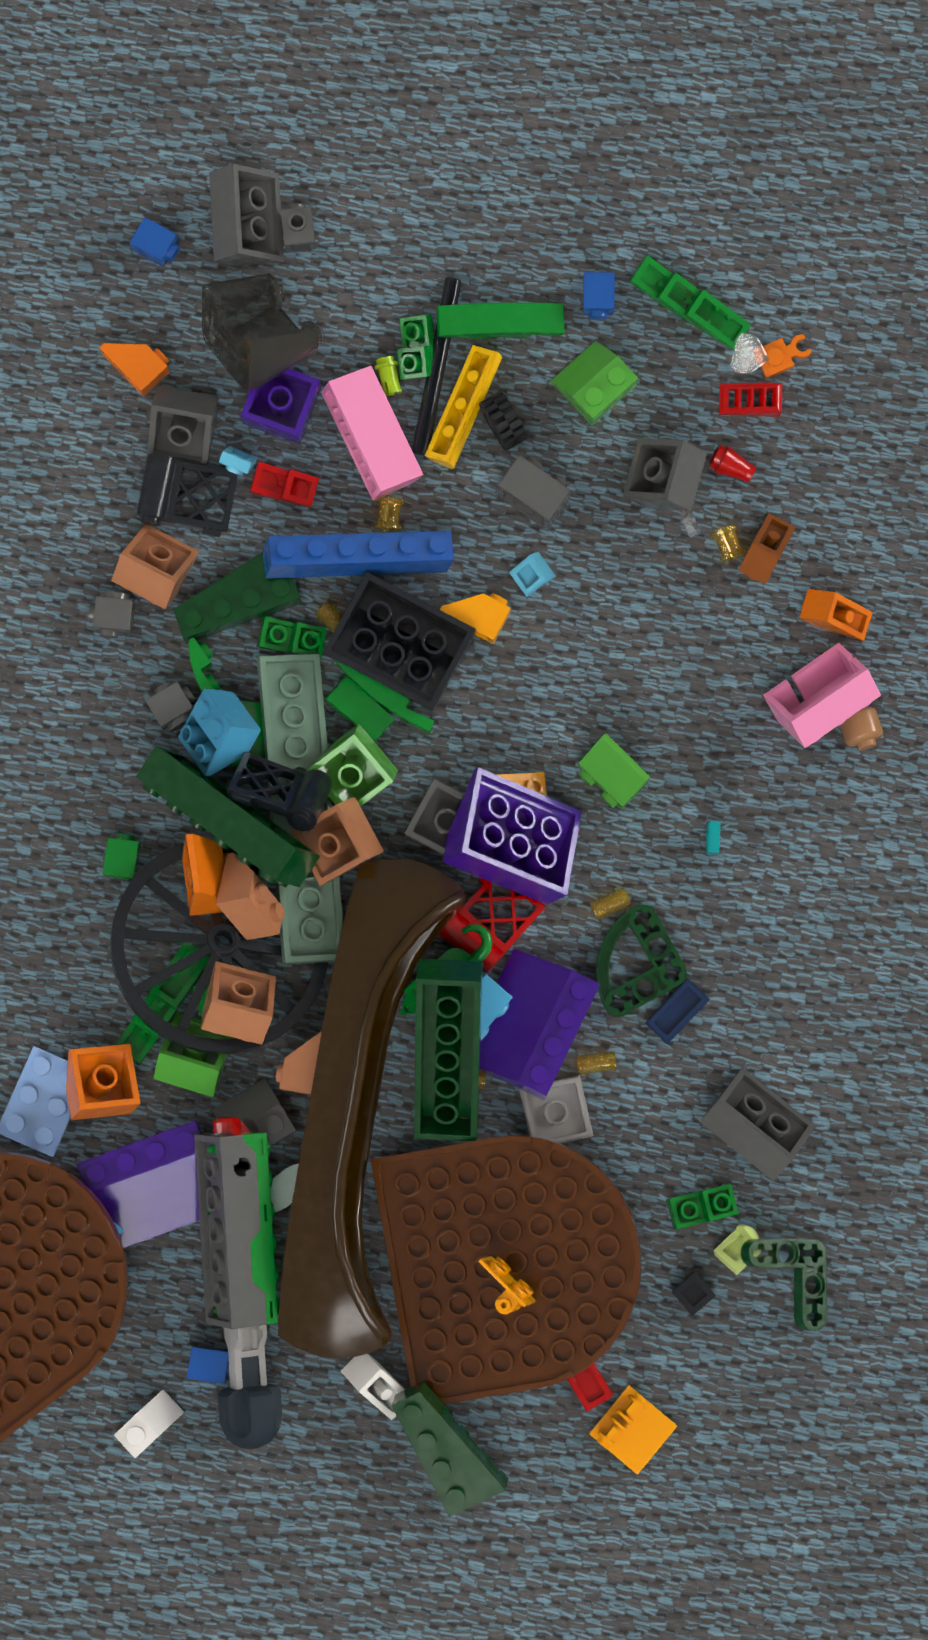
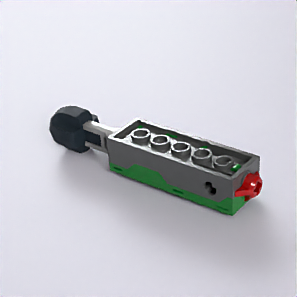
(240, 1272)

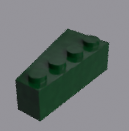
(236, 600)
(451, 1459)

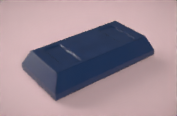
(677, 1011)

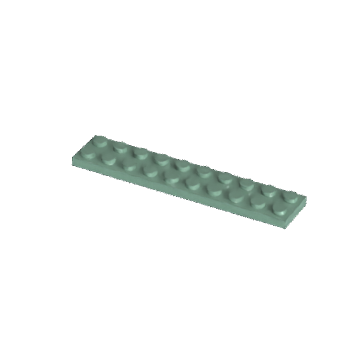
(296, 738)

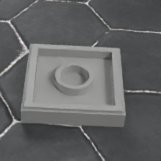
(561, 1115)

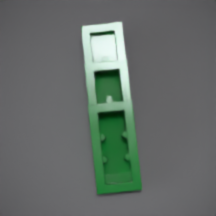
(689, 302)
(500, 320)
(389, 700)
(164, 1001)

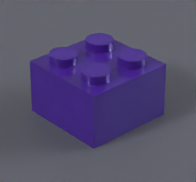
(282, 405)

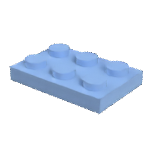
(39, 1104)

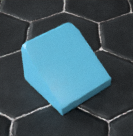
(532, 573)

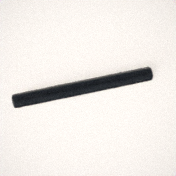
(434, 381)

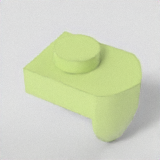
(730, 1249)

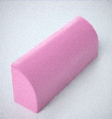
(371, 432)

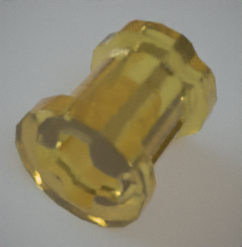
(389, 514)
(728, 543)

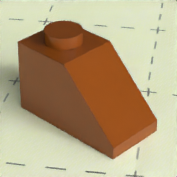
(766, 548)

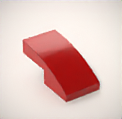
(284, 485)

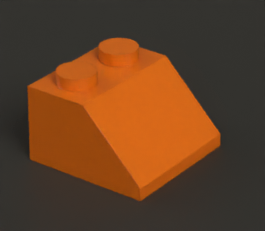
(203, 872)
(101, 1082)

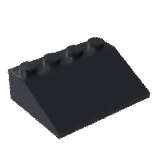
(400, 641)

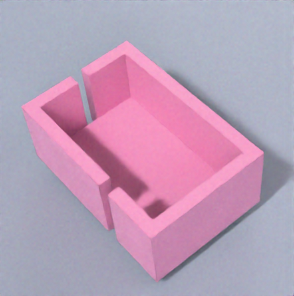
(832, 692)

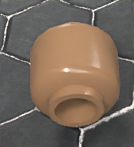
(862, 729)

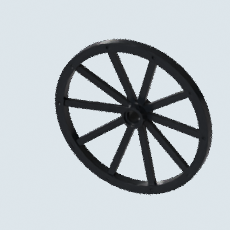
(132, 993)

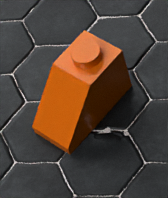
(137, 364)
(835, 614)

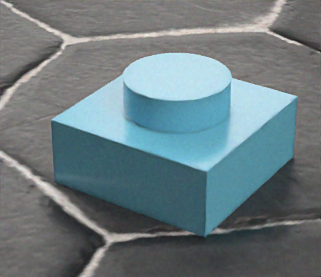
(237, 460)

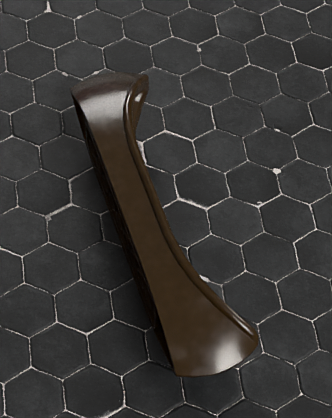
(326, 1281)

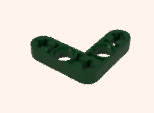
(803, 1268)

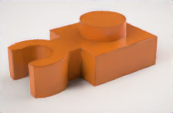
(781, 356)

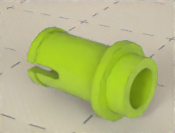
(388, 375)

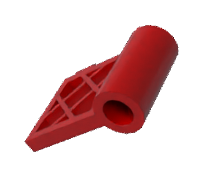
(472, 941)

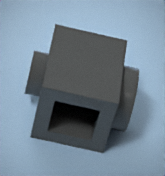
(112, 614)
(171, 705)

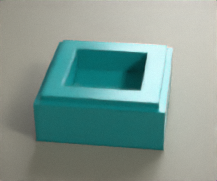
(712, 838)

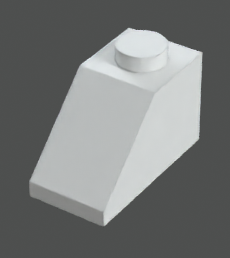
(373, 1382)
(149, 1423)

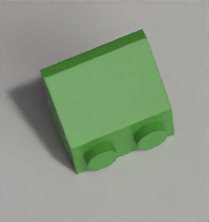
(595, 382)
(355, 767)
(612, 772)
(190, 1068)

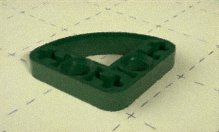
(655, 974)

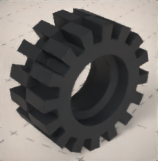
(503, 420)

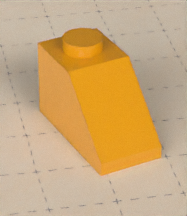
(481, 612)

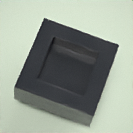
(693, 1293)

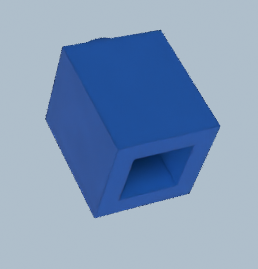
(155, 242)
(598, 295)
(208, 1364)

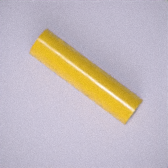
(463, 406)

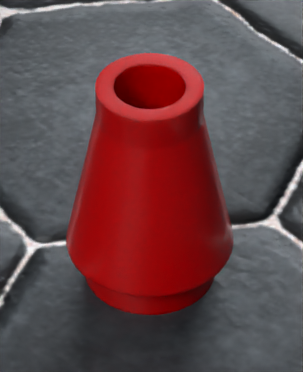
(731, 464)

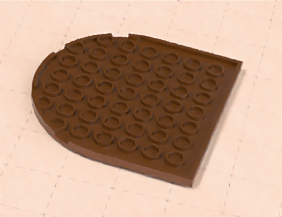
(543, 1215)
(57, 1285)

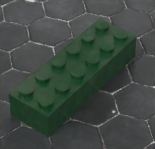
(233, 824)
(447, 1049)

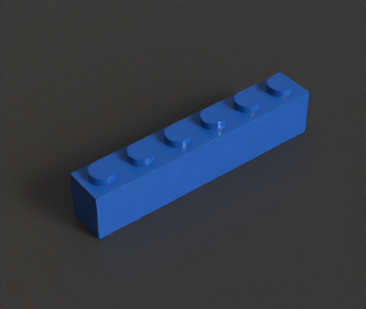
(357, 554)

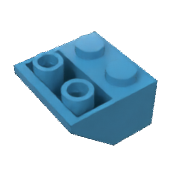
(218, 731)

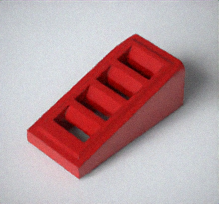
(763, 410)

